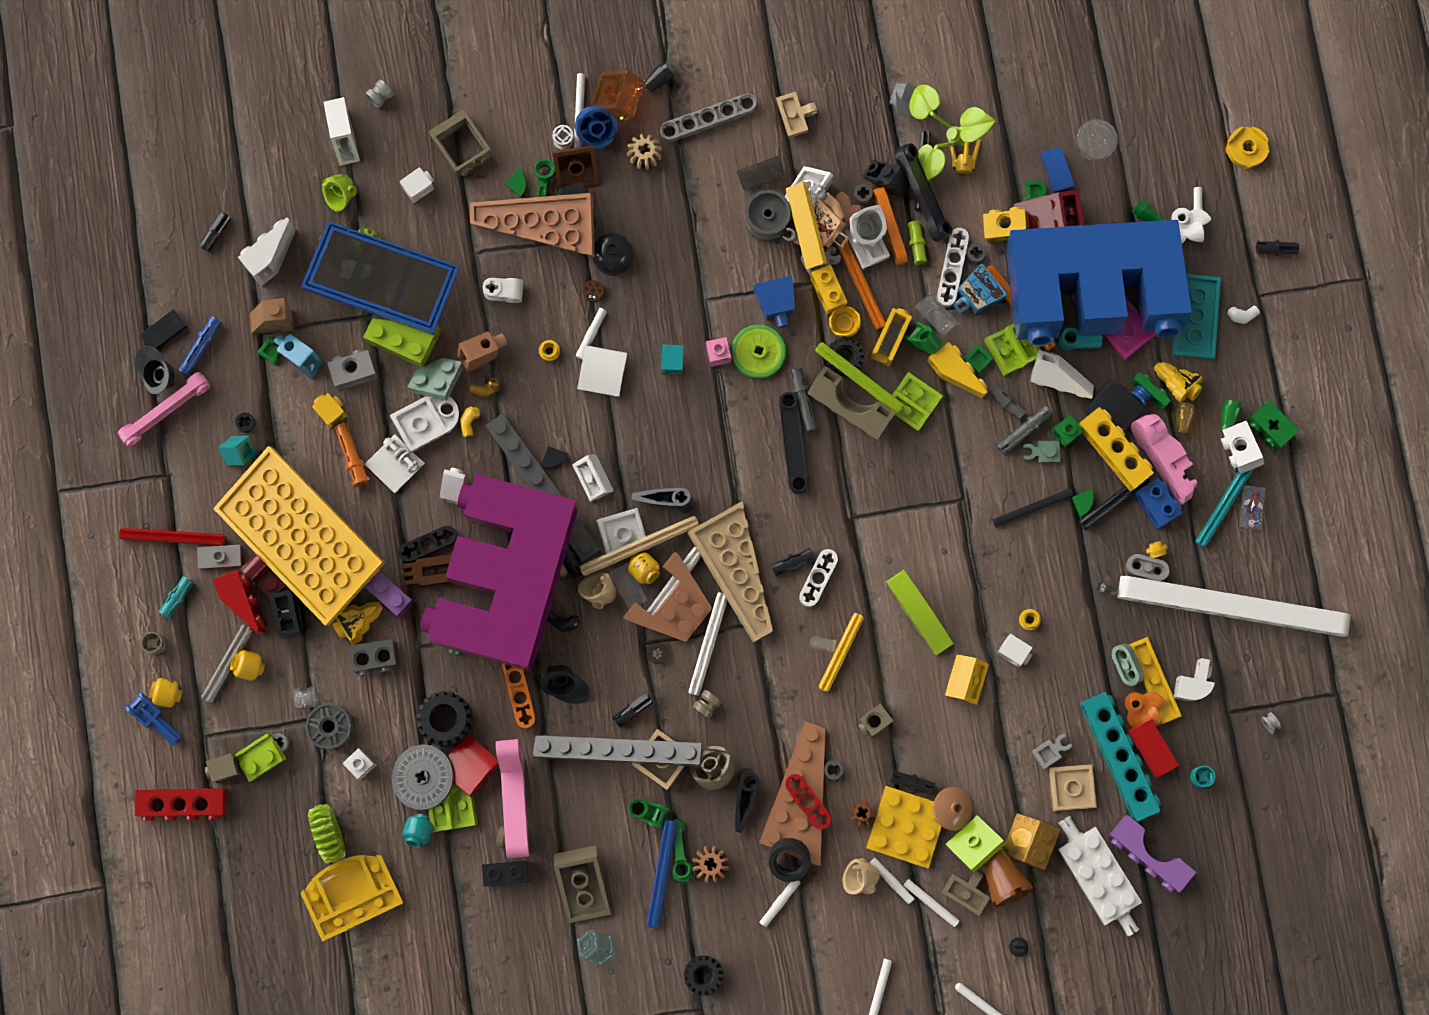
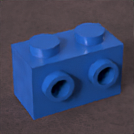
(1158, 503)

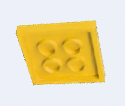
(905, 828)

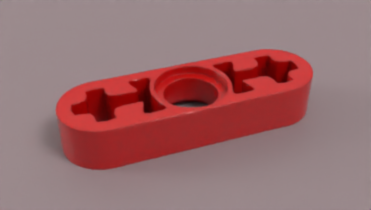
(802, 785)

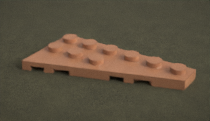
(551, 220)
(786, 816)

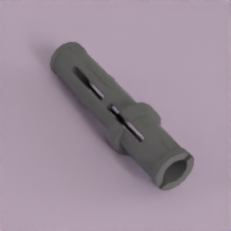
(805, 406)
(1031, 424)

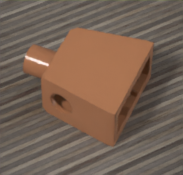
(479, 350)

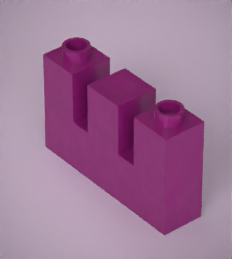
(518, 577)

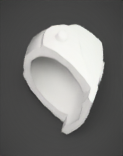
(868, 225)

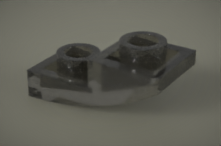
(760, 173)

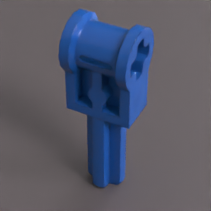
(149, 715)

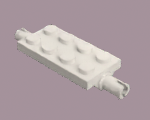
(1099, 875)

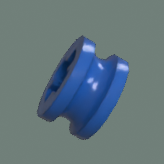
(1141, 394)

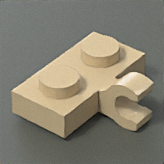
(794, 114)

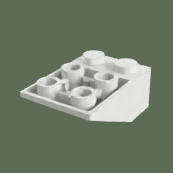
(269, 251)

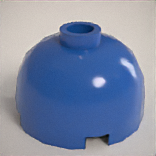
(595, 126)

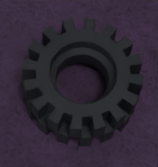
(853, 347)
(717, 975)

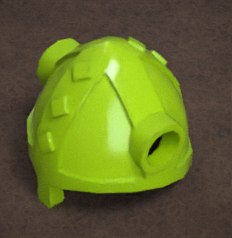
(340, 192)

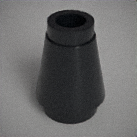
(659, 77)

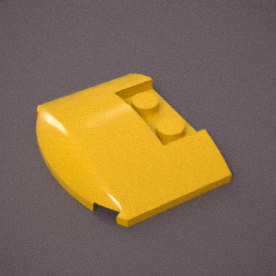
(350, 894)

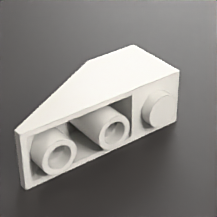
(1055, 372)

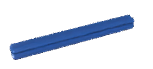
(662, 873)

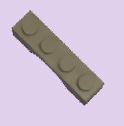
(830, 391)

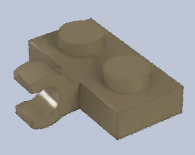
(966, 893)

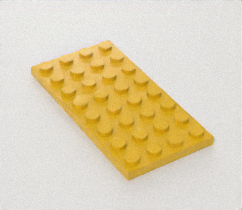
(299, 536)

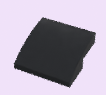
(1117, 402)

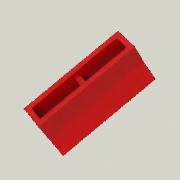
(1153, 747)

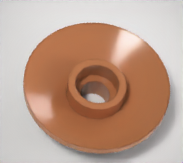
(945, 808)

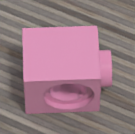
(718, 352)

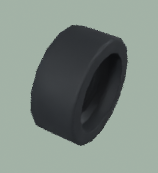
(782, 873)

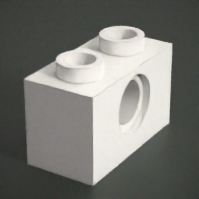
(1242, 435)

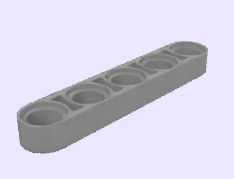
(701, 125)

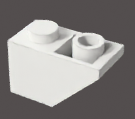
(452, 484)

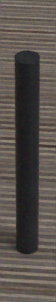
(1032, 507)

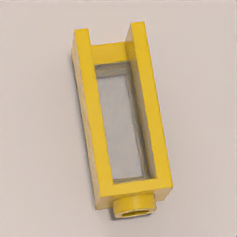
(891, 336)

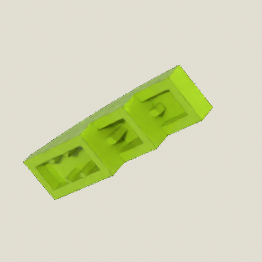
(919, 612)

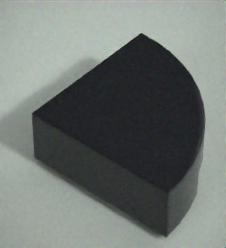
(553, 458)

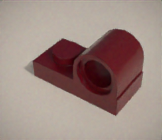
(263, 576)

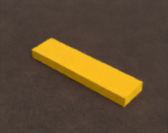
(806, 225)
(1155, 680)

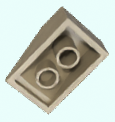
(581, 884)

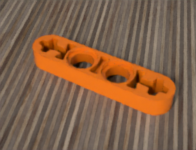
(892, 232)
(513, 689)

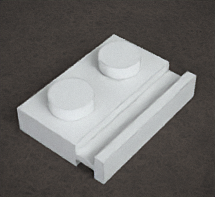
(868, 254)

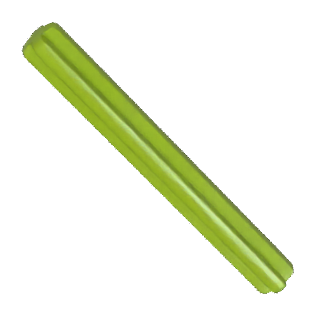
(859, 378)

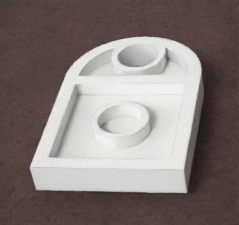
(424, 422)

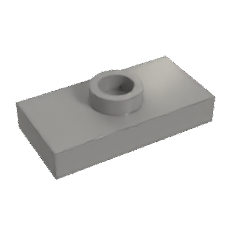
(219, 557)

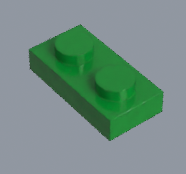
(1158, 396)

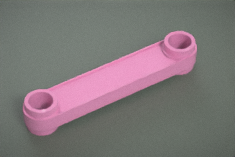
(196, 385)

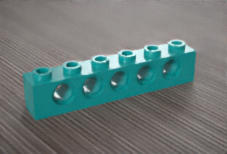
(1136, 809)

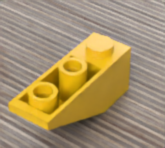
(954, 370)

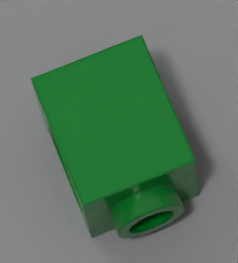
(1067, 431)

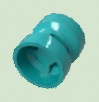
(1205, 779)

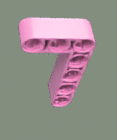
(514, 798)

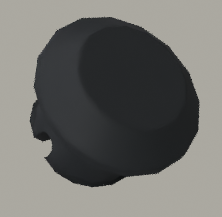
(1018, 947)

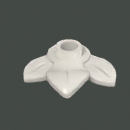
(1192, 226)

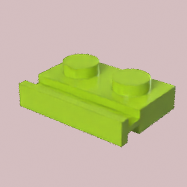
(260, 757)

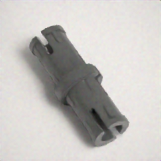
(1007, 401)

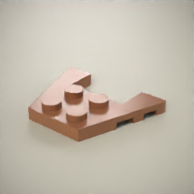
(682, 608)

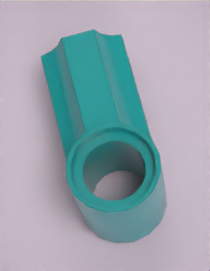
(1080, 342)

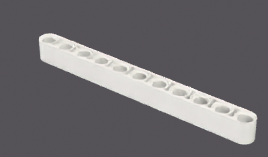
(1234, 606)

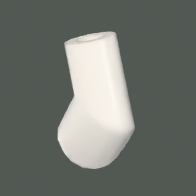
(1241, 316)

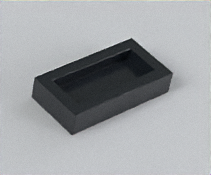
(163, 330)

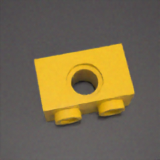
(994, 219)

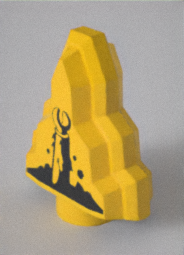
(1179, 381)
(356, 620)

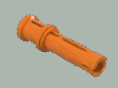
(354, 463)

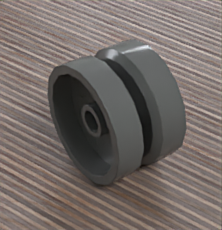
(778, 211)

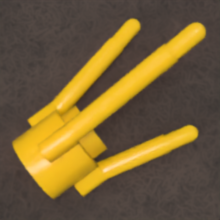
(964, 163)

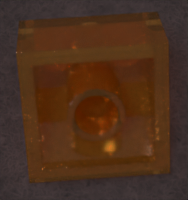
(618, 93)

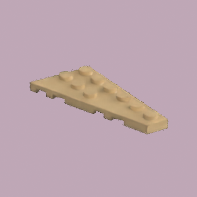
(732, 561)

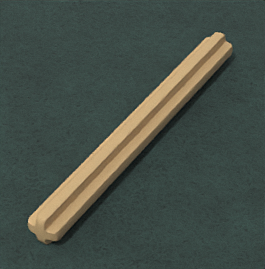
(639, 545)

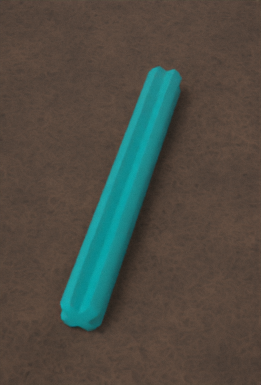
(1222, 508)

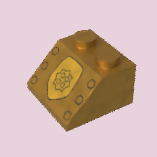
(1031, 841)

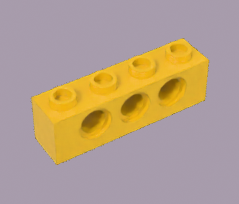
(1115, 460)

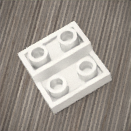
(602, 370)

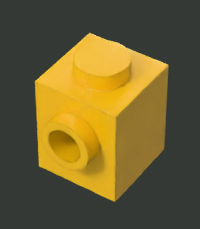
(329, 409)

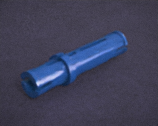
(200, 345)

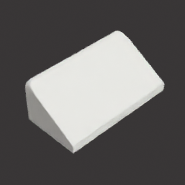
(592, 477)

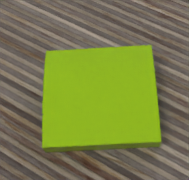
(1009, 352)
(918, 400)
(454, 812)

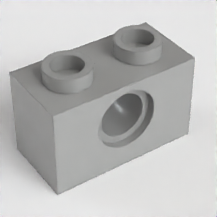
(364, 372)

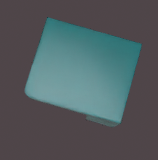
(672, 359)
(237, 450)

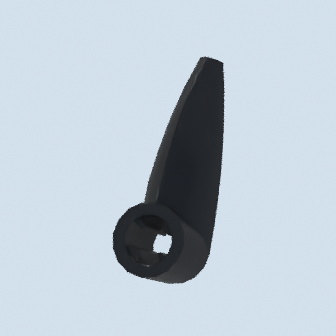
(667, 497)
(745, 797)

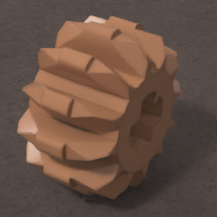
(704, 868)

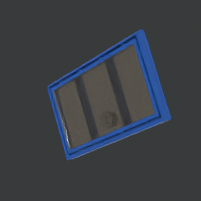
(380, 277)

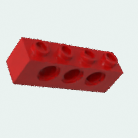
(146, 800)

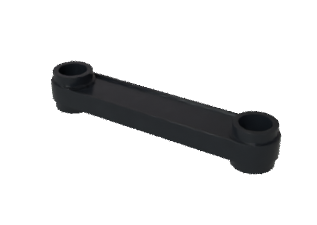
(908, 157)
(793, 443)

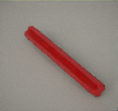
(172, 536)

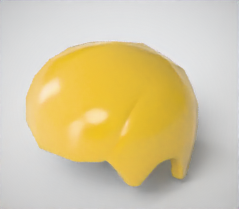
(845, 322)

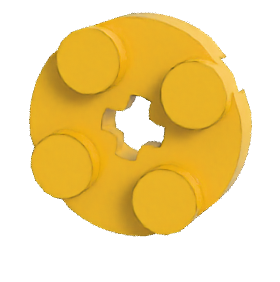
(1246, 158)

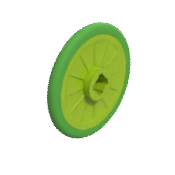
(752, 363)

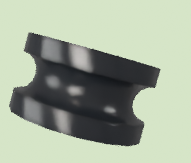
(246, 416)

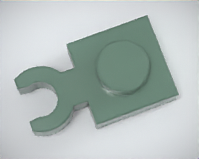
(1045, 451)

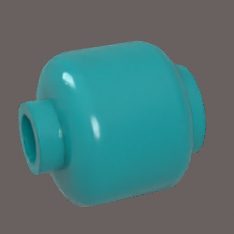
(417, 830)

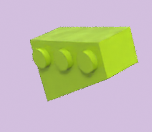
(401, 340)

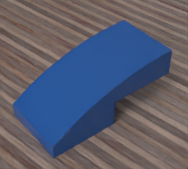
(1057, 170)

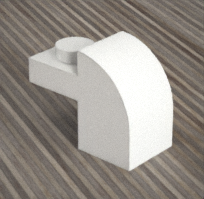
(1194, 688)

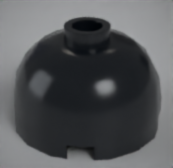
(612, 254)

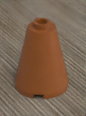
(1005, 880)

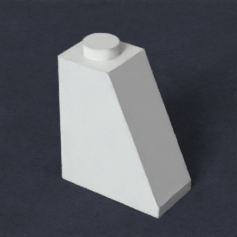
(341, 131)

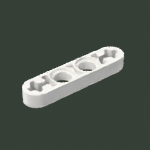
(955, 268)

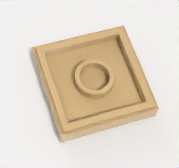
(1072, 787)

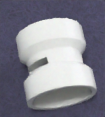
(563, 142)

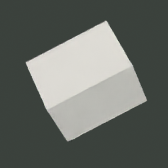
(813, 178)

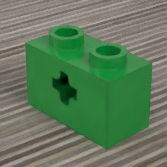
(1268, 415)

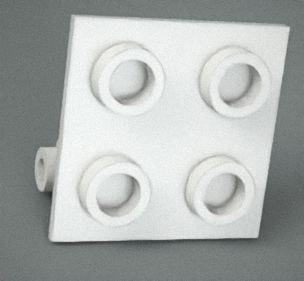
(394, 463)

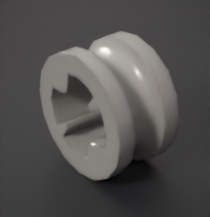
(1271, 723)
(285, 740)

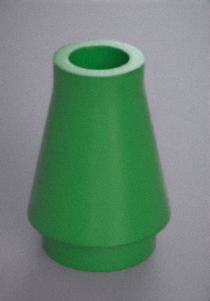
(1145, 212)
(1230, 413)

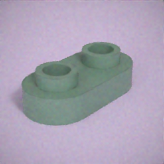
(1127, 665)

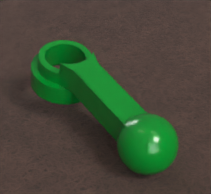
(543, 179)
(680, 856)

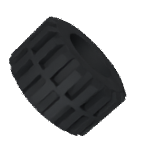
(426, 713)

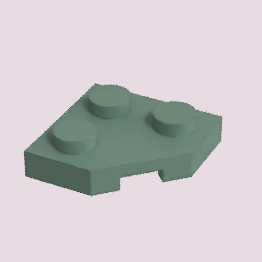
(436, 378)

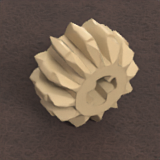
(649, 157)

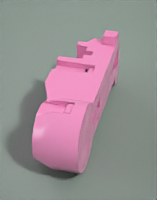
(1165, 454)

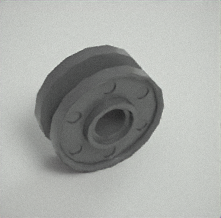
(316, 726)

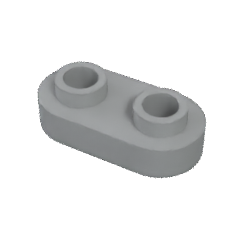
(1147, 567)

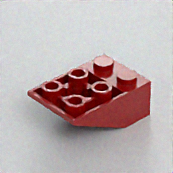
(236, 594)

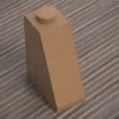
(271, 317)

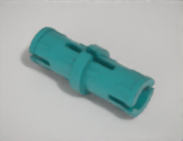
(176, 597)

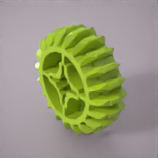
(326, 833)

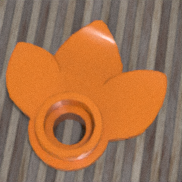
(1147, 709)

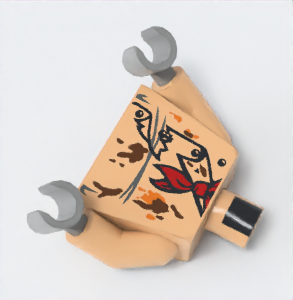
(828, 218)

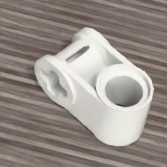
(505, 290)

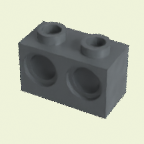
(373, 651)

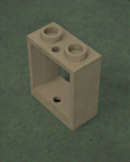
(449, 127)

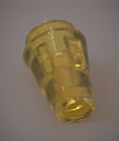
(1184, 416)

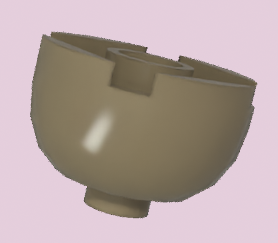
(716, 769)

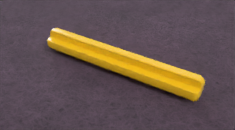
(841, 652)

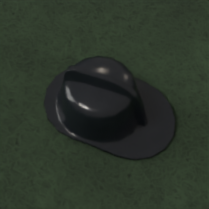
(154, 370)
(564, 685)

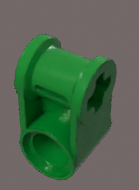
(924, 339)
(650, 813)

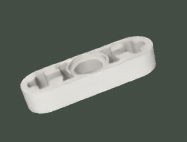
(816, 594)

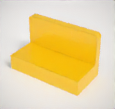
(967, 679)

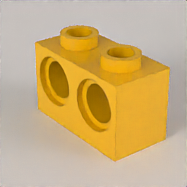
(828, 289)

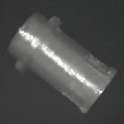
(822, 643)

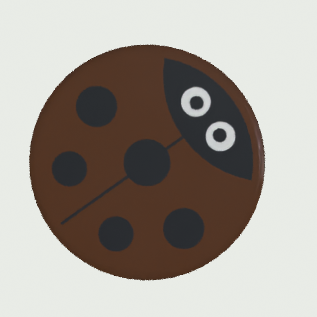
(593, 291)

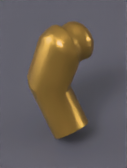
(487, 390)

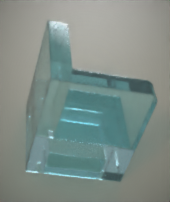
(594, 947)

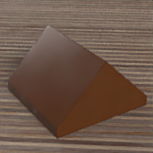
(576, 166)

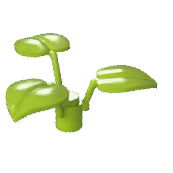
(974, 125)

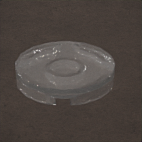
(1096, 140)

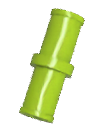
(917, 242)

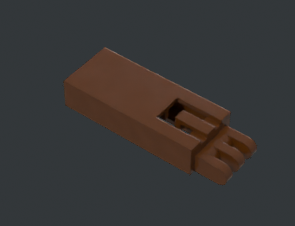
(423, 577)

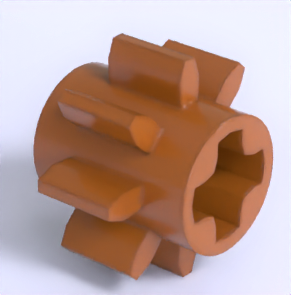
(867, 815)

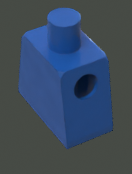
(776, 299)

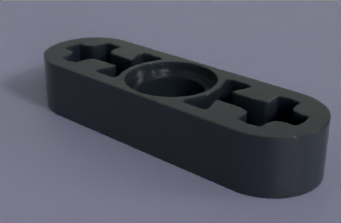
(440, 533)

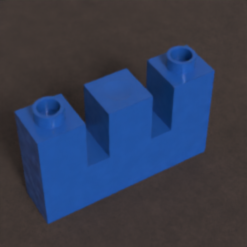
(1097, 267)

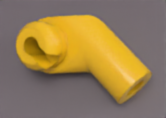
(466, 419)

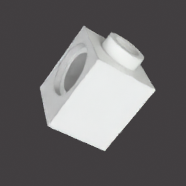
(417, 184)
(1015, 651)
(359, 764)

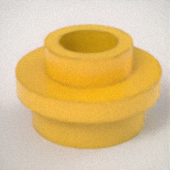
(549, 344)
(1157, 549)
(1036, 619)

